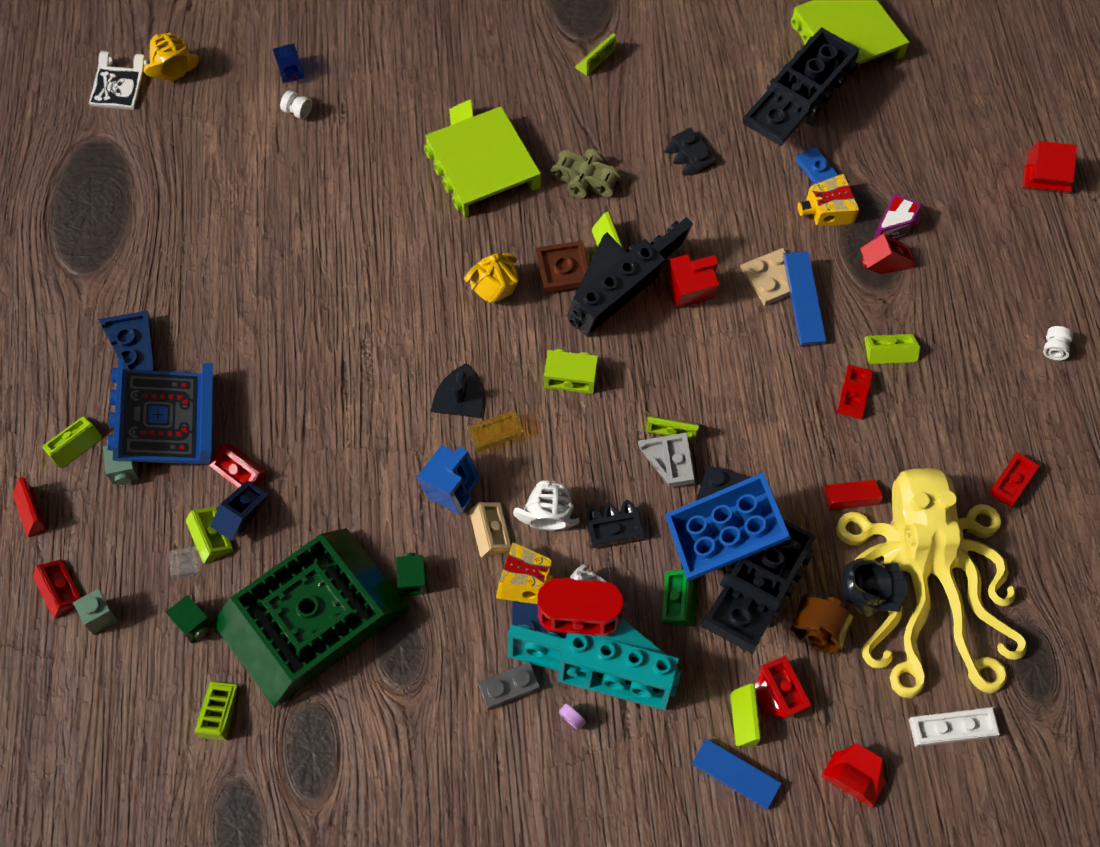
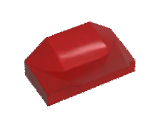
(780, 690)
(856, 773)

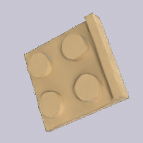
(768, 276)

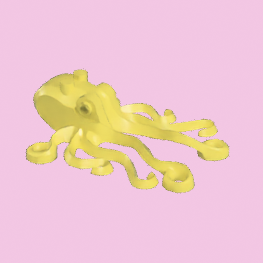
(929, 540)

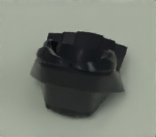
(874, 586)

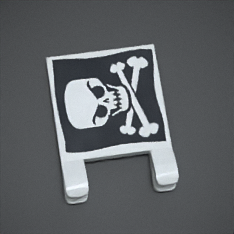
(117, 86)

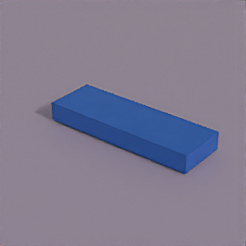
(736, 774)

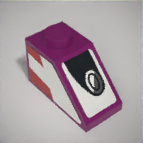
(899, 217)

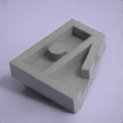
(670, 458)

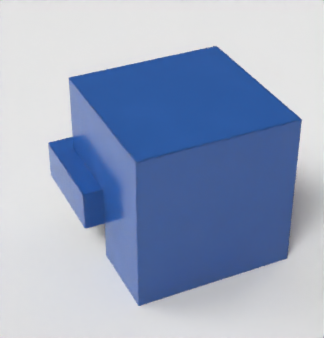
(449, 478)

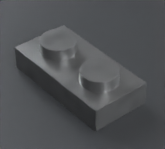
(508, 686)

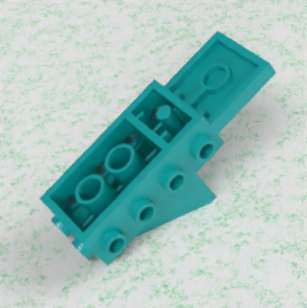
(618, 656)

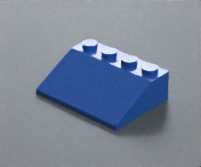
(727, 526)

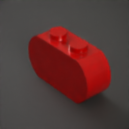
(580, 606)

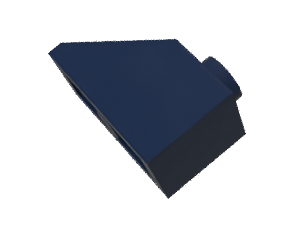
(238, 510)

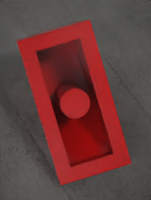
(887, 255)

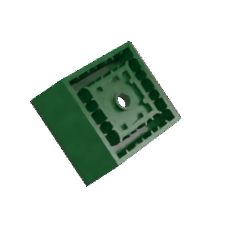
(292, 648)

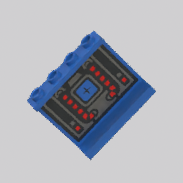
(161, 415)

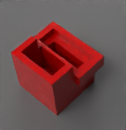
(1050, 167)
(692, 280)

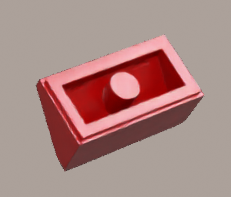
(236, 466)
(852, 494)
(28, 508)
(56, 587)

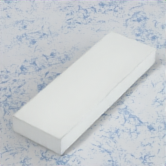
(954, 727)

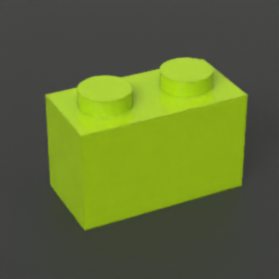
(570, 371)

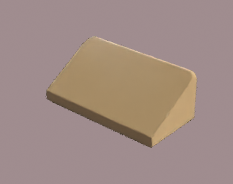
(490, 528)

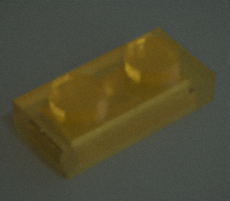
(495, 431)

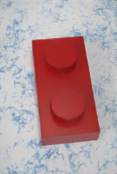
(1013, 479)

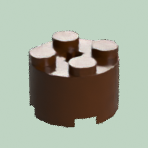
(821, 623)

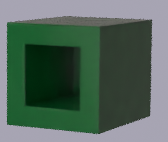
(411, 574)
(189, 619)

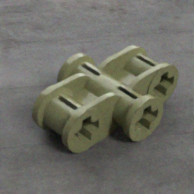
(585, 173)

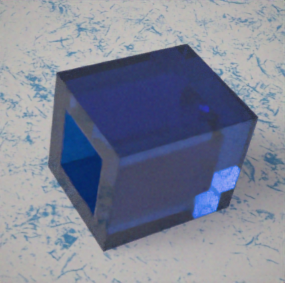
(288, 63)

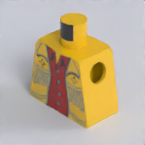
(830, 203)
(523, 575)

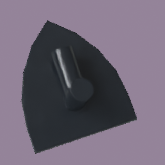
(459, 394)

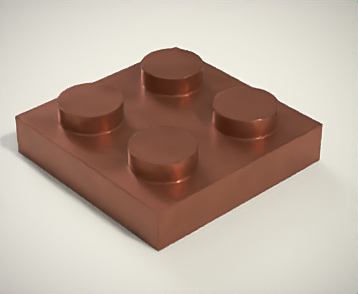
(561, 265)

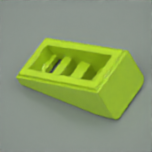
(221, 731)

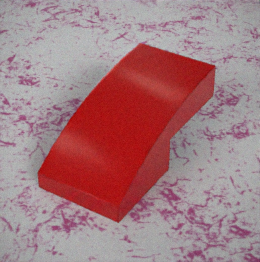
(854, 391)

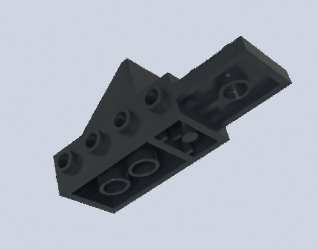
(803, 86)
(620, 275)
(757, 590)

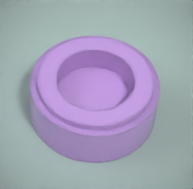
(572, 717)

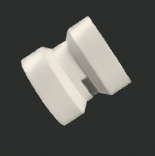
(293, 103)
(1058, 343)

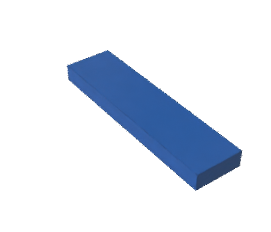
(804, 298)

